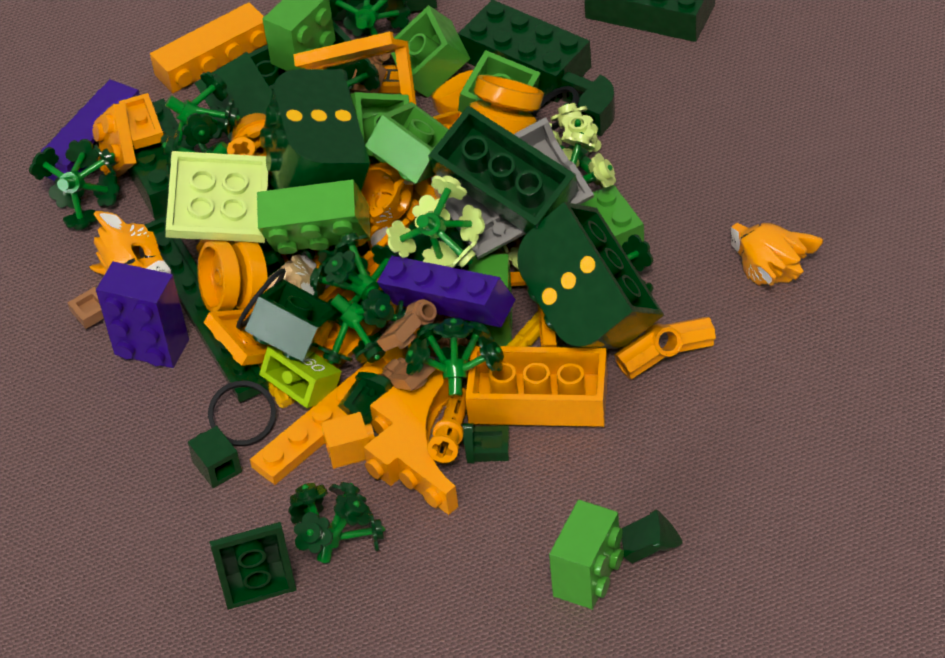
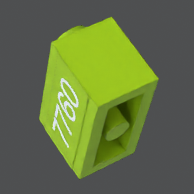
(303, 381)

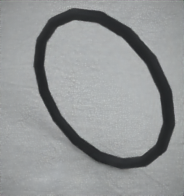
(241, 323)

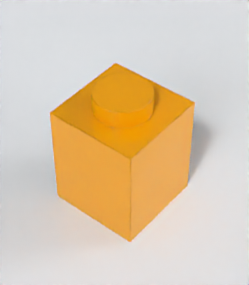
(346, 439)

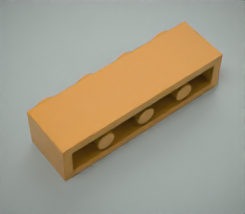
(209, 47)

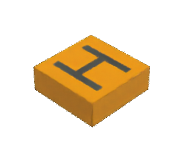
(391, 80)

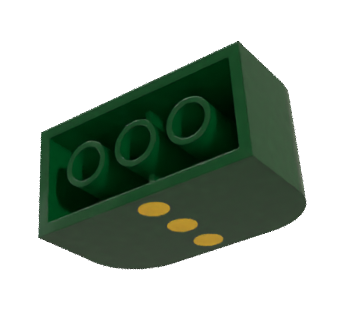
(313, 130)
(585, 280)

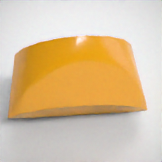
(447, 95)

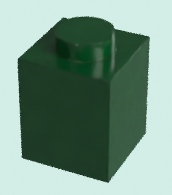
(214, 456)

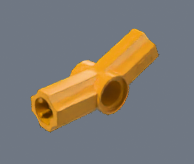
(681, 337)

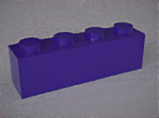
(82, 123)
(451, 290)

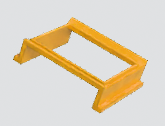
(359, 50)

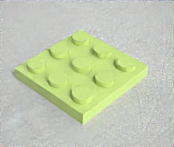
(215, 196)

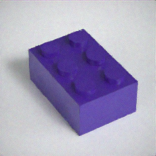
(142, 314)

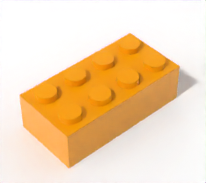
(540, 387)

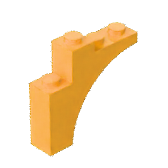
(404, 430)

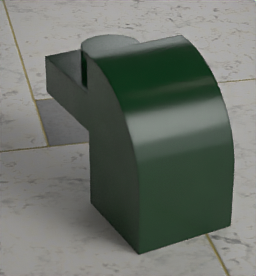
(595, 95)

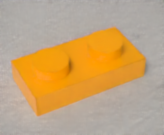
(142, 121)

